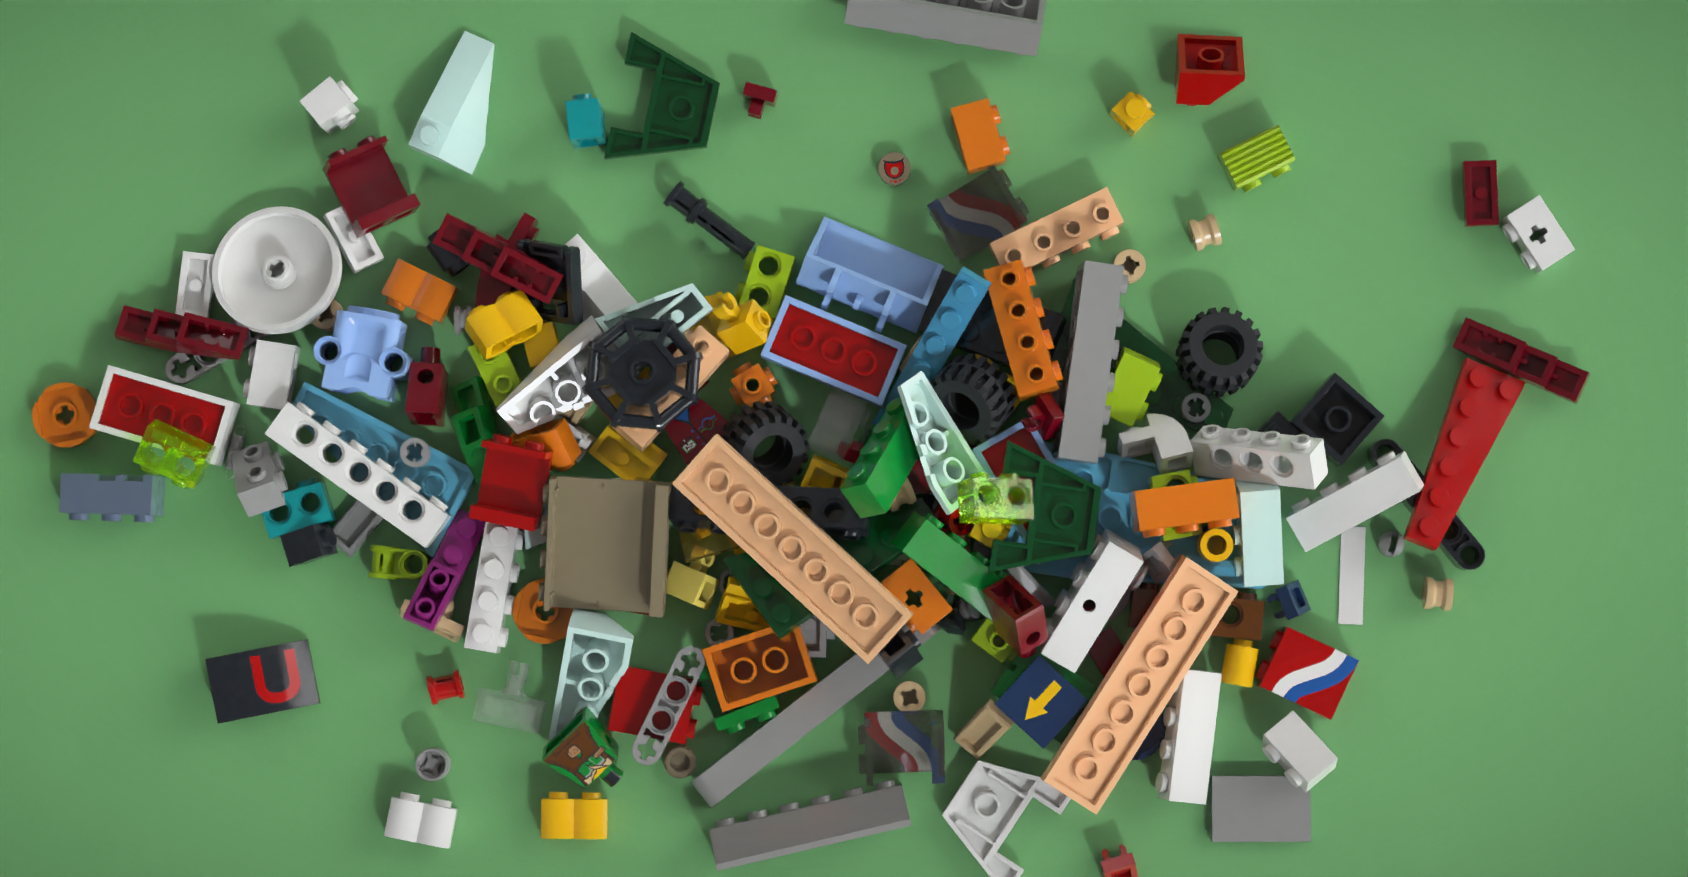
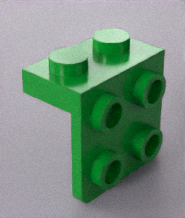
(734, 719)

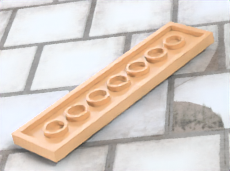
(792, 548)
(1139, 684)

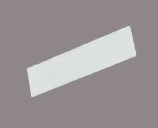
(1352, 576)

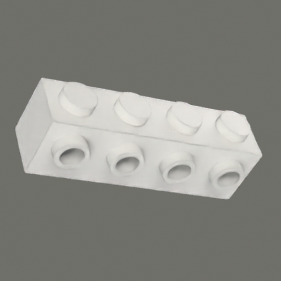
(1354, 501)
(493, 587)
(1189, 738)

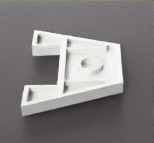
(989, 808)

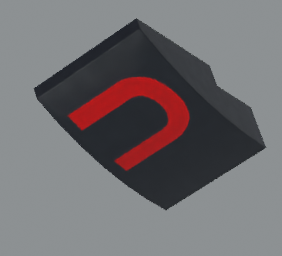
(262, 681)

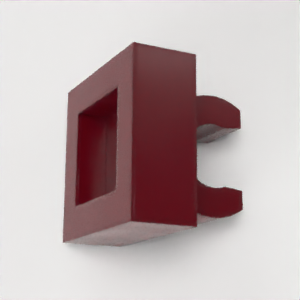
(759, 98)
(1044, 416)

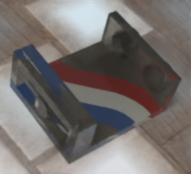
(978, 213)
(903, 743)

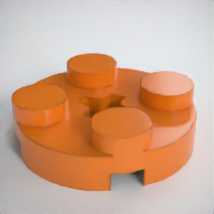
(51, 404)
(530, 621)

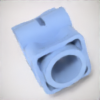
(366, 346)

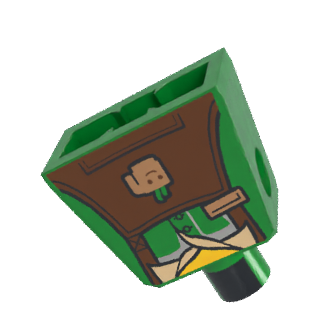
(584, 751)

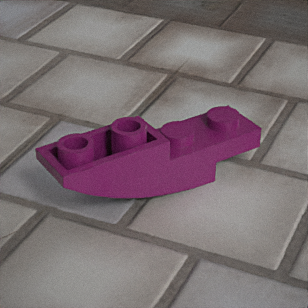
(445, 572)

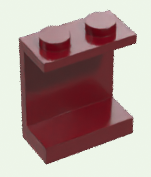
(368, 186)

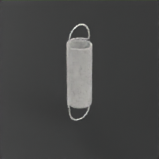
(235, 445)

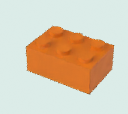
(1184, 507)
(758, 666)

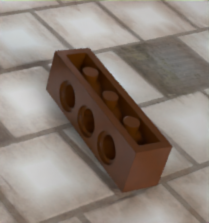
(1246, 626)

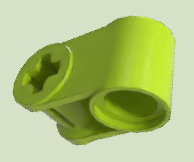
(392, 563)

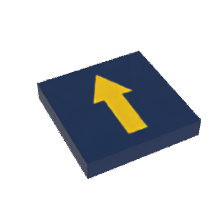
(1041, 701)

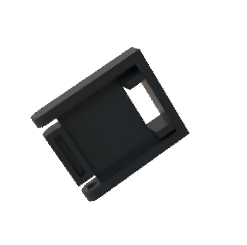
(568, 262)

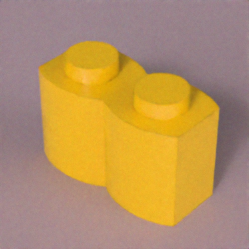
(503, 324)
(574, 817)

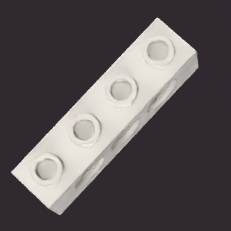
(1259, 456)

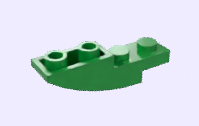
(473, 422)

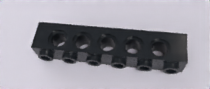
(820, 500)

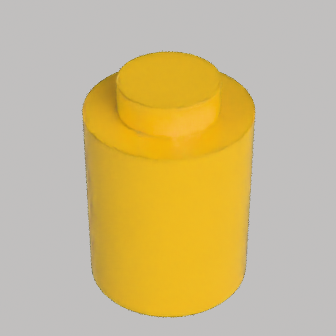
(1215, 545)
(1239, 663)

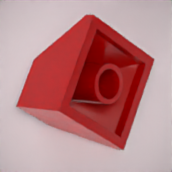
(1207, 67)

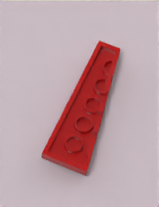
(1468, 431)

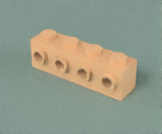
(1060, 232)
(713, 354)

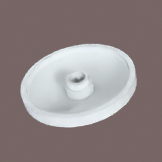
(277, 270)

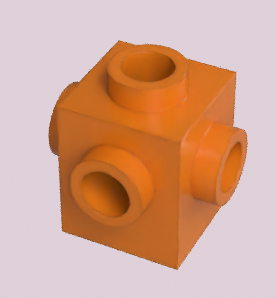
(743, 375)

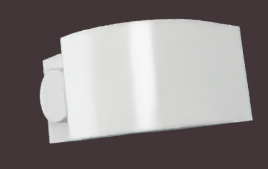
(1162, 438)

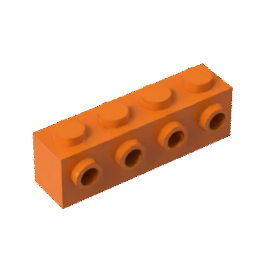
(1022, 330)

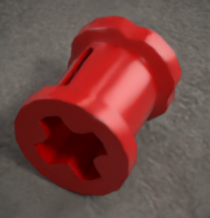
(951, 521)
(445, 687)

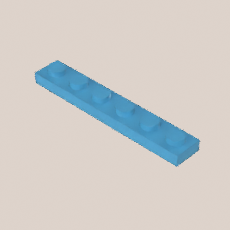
(943, 330)

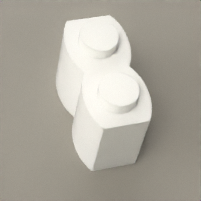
(421, 821)

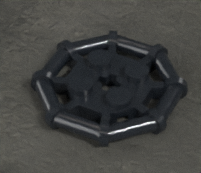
(623, 372)

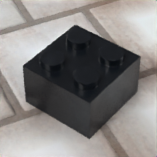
(1338, 417)

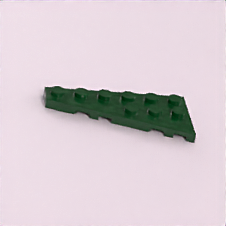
(1172, 388)
(786, 612)

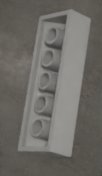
(982, 23)
(1088, 362)
(809, 826)

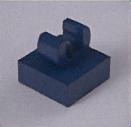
(1292, 600)

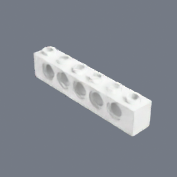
(286, 432)

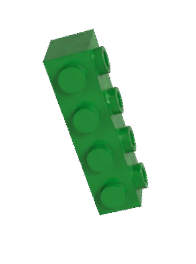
(882, 464)
(947, 559)

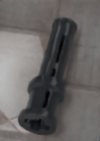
(697, 212)

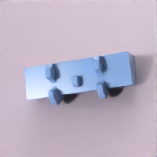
(869, 275)

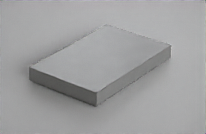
(1259, 810)

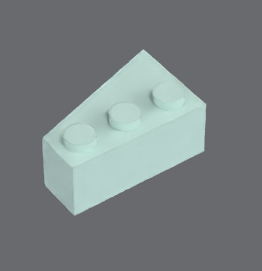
(682, 305)
(1258, 534)

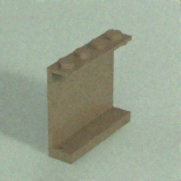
(605, 544)

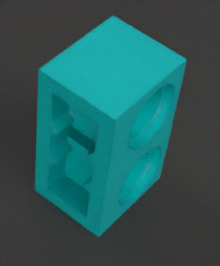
(585, 121)
(298, 515)

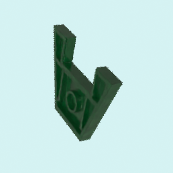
(678, 108)
(1063, 513)

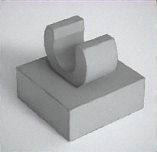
(1160, 561)

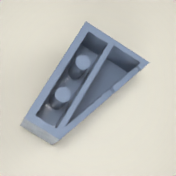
(112, 496)

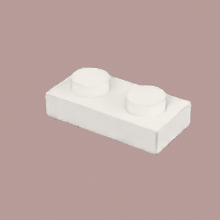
(358, 252)
(195, 284)

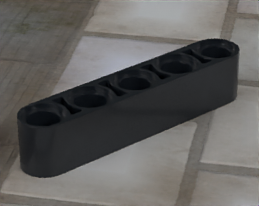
(1462, 536)

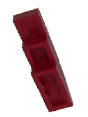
(498, 258)
(181, 333)
(1521, 360)

